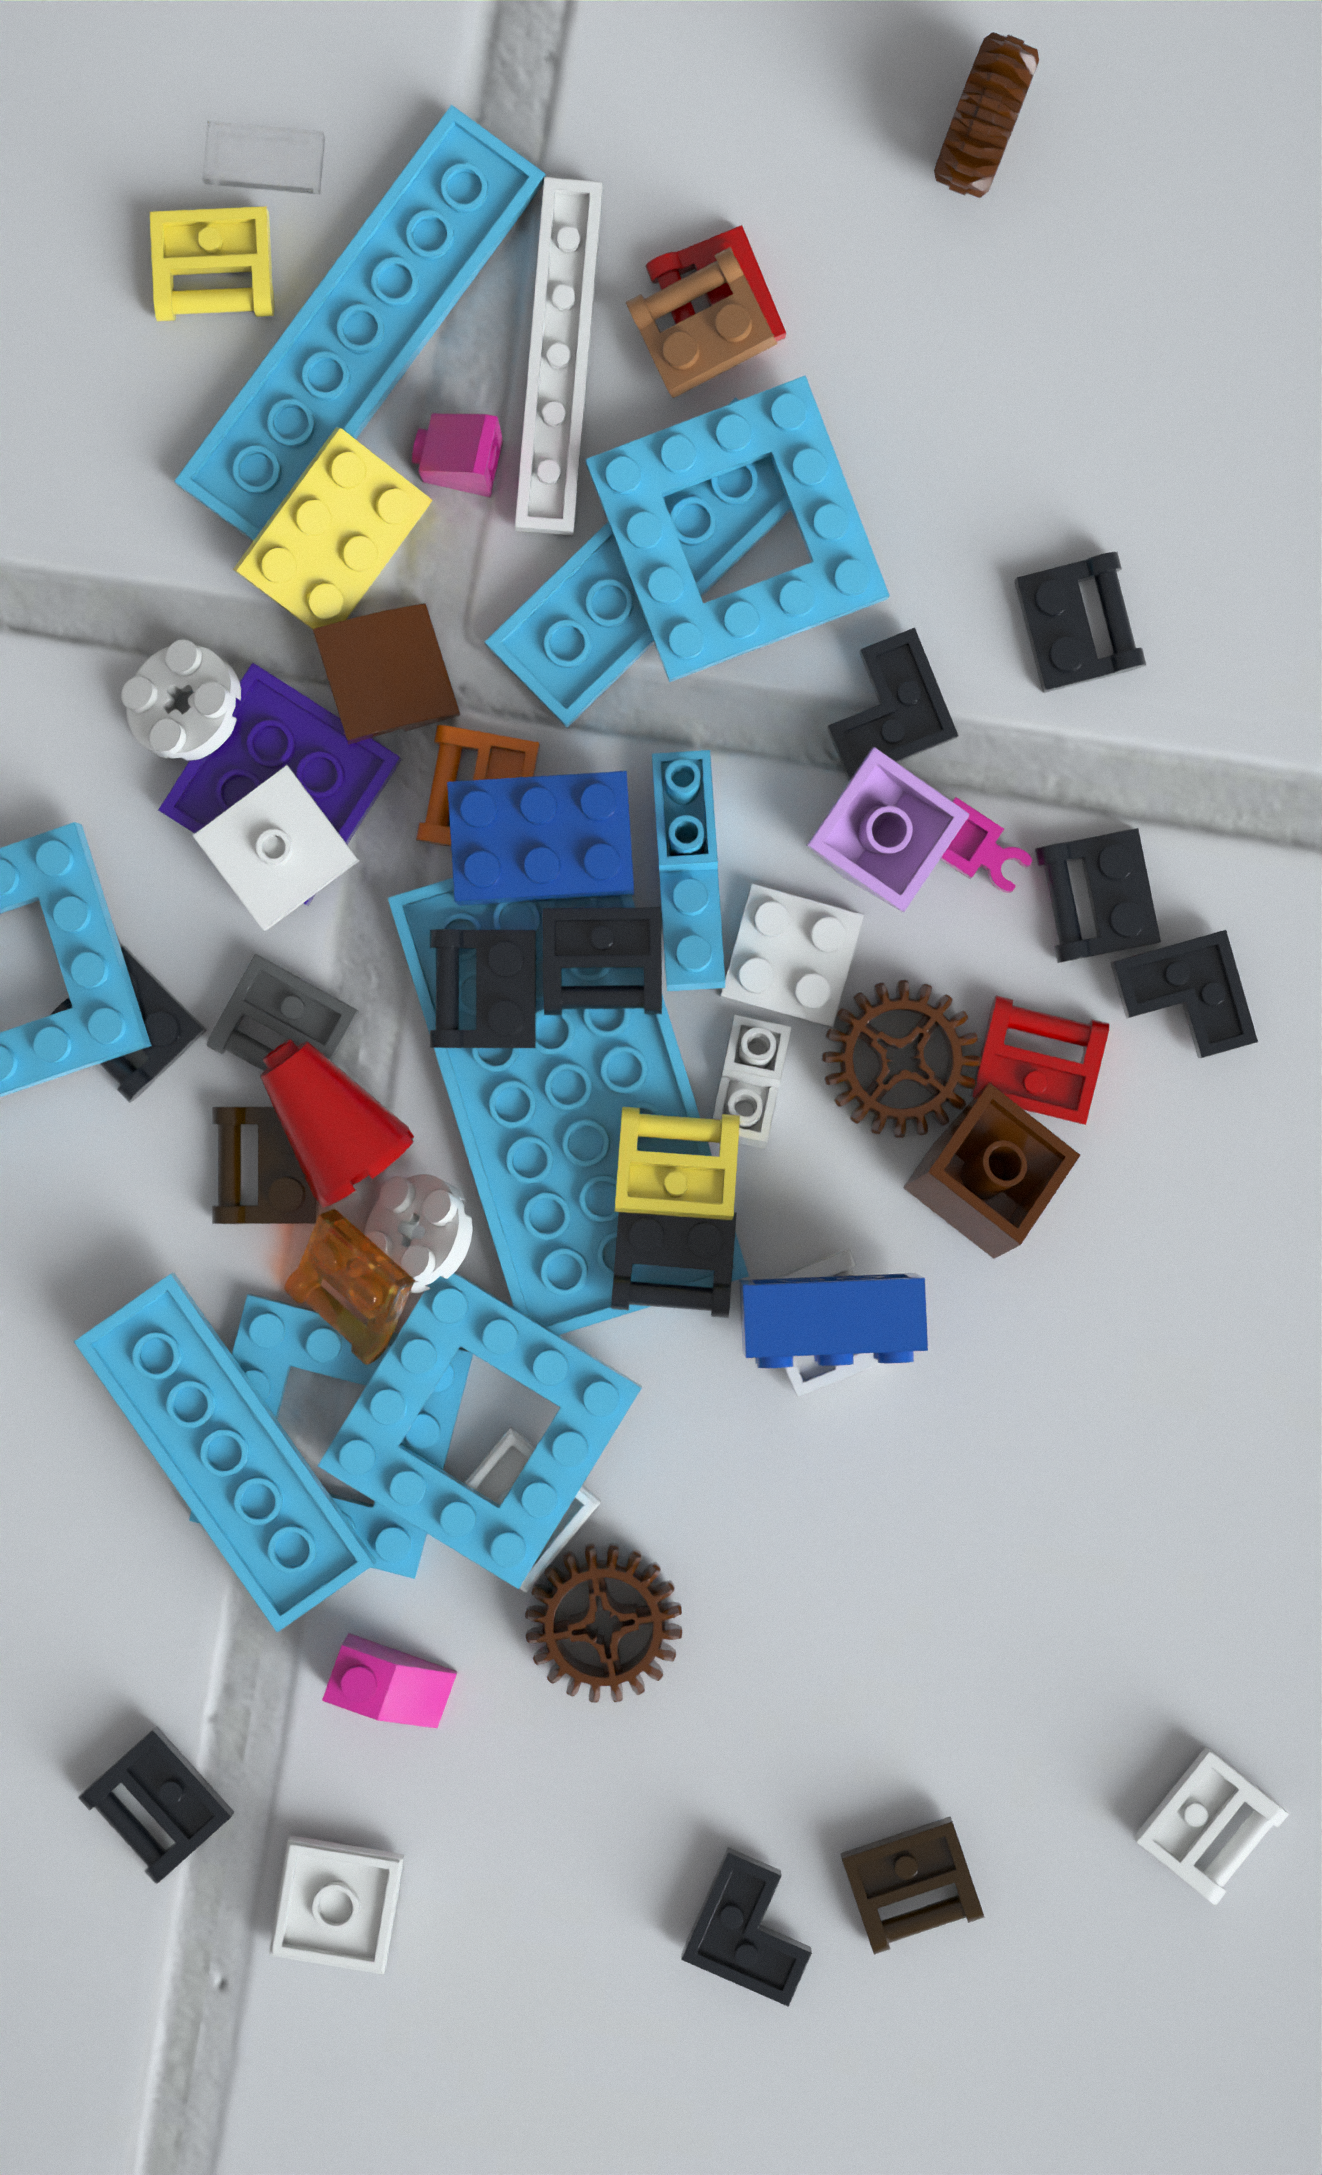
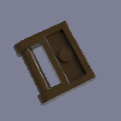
(282, 1188)
(906, 1868)

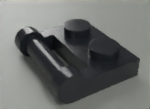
(1060, 625)
(1116, 891)
(602, 941)
(502, 988)
(168, 1026)
(674, 1243)
(169, 1792)

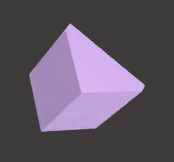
(887, 830)

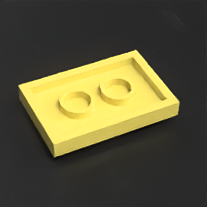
(332, 532)

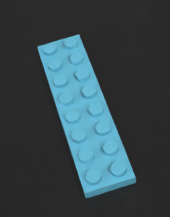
(364, 319)

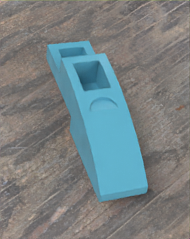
(688, 870)

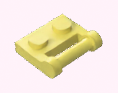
(210, 244)
(672, 1181)

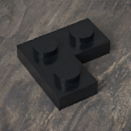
(910, 710)
(1199, 976)
(730, 1934)

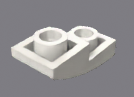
(752, 1077)

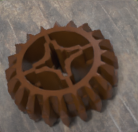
(986, 114)
(931, 1019)
(578, 1628)

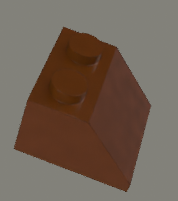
(992, 1172)

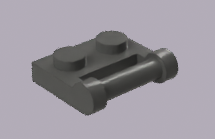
(285, 1006)

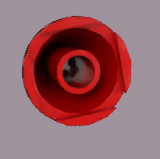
(330, 1121)

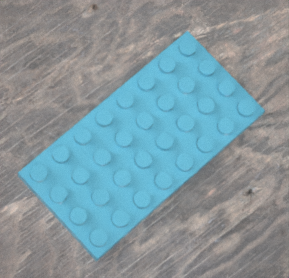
(549, 1116)

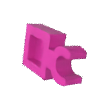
(977, 847)

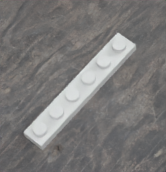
(559, 356)

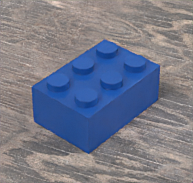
(540, 838)
(833, 1318)

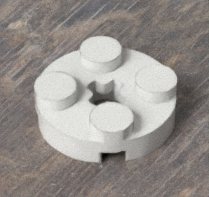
(158, 684)
(435, 1208)

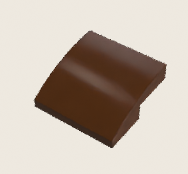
(386, 672)

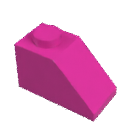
(459, 452)
(388, 1684)

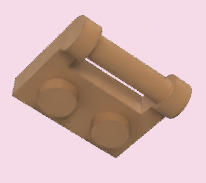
(711, 338)

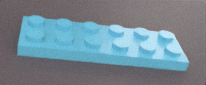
(586, 618)
(225, 1452)

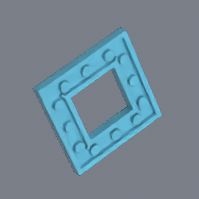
(772, 423)
(105, 1010)
(285, 1335)
(495, 1536)

